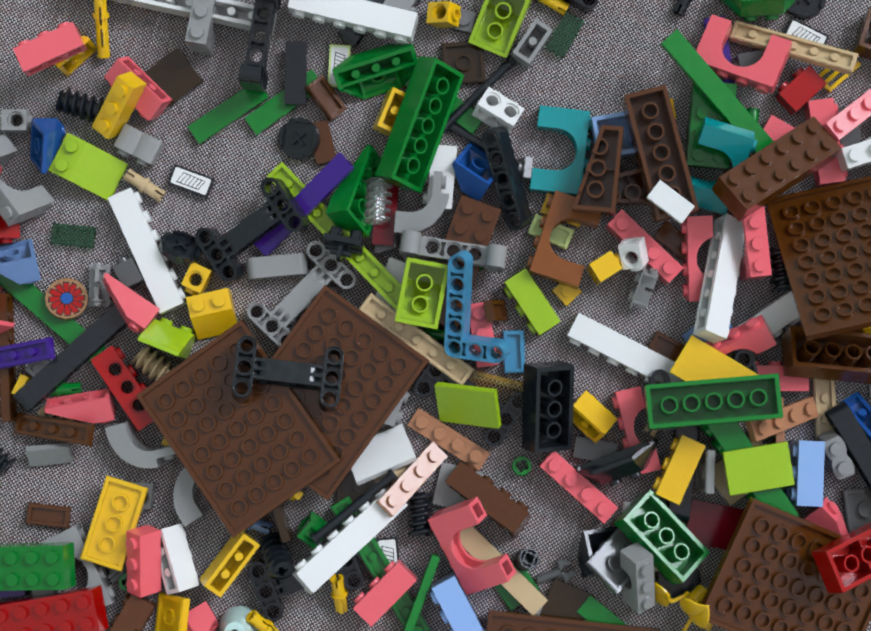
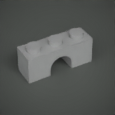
(639, 565)

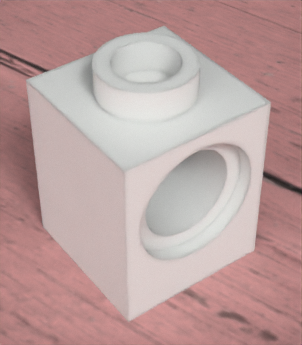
(636, 245)

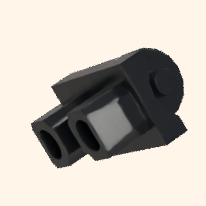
(341, 245)

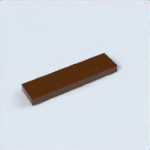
(54, 429)

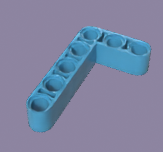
(462, 315)

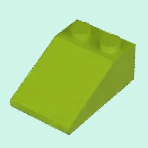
(499, 25)
(88, 167)
(422, 293)
(169, 338)

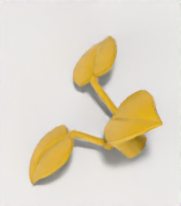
(689, 602)

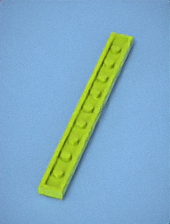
(366, 264)

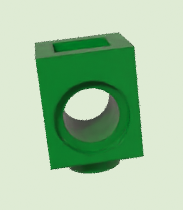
(310, 524)

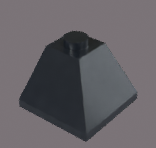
(589, 544)

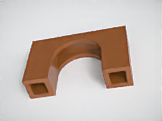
(545, 262)

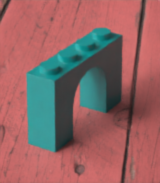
(575, 126)
(729, 139)

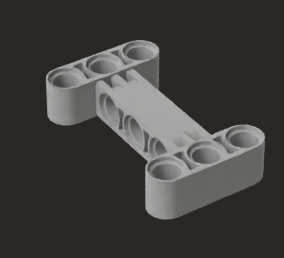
(414, 245)
(302, 295)

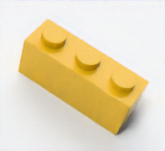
(119, 104)
(678, 469)
(229, 563)

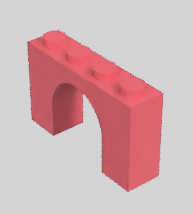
(761, 75)
(756, 259)
(471, 572)

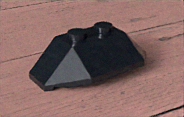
(619, 464)

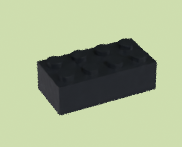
(547, 406)

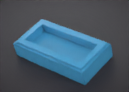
(515, 360)

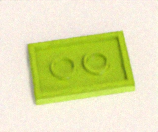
(468, 405)
(758, 468)

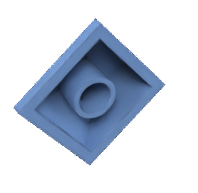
(19, 262)

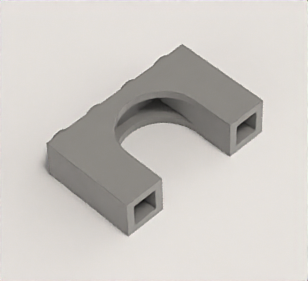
(200, 32)
(17, 204)
(96, 573)

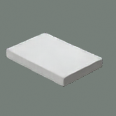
(386, 451)

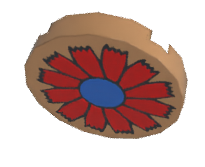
(66, 299)

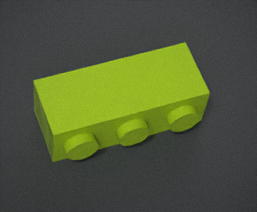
(530, 302)

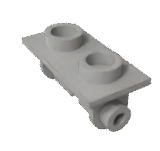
(645, 279)
(97, 292)

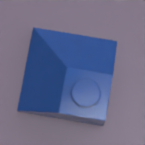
(45, 141)
(473, 172)

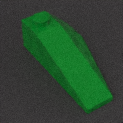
(348, 201)

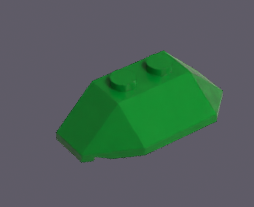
(752, 9)
(376, 70)

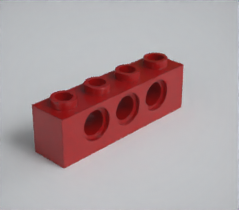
(102, 363)

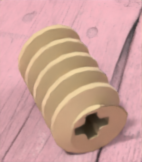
(151, 363)

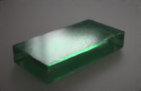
(564, 34)
(73, 235)

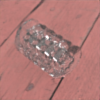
(377, 201)

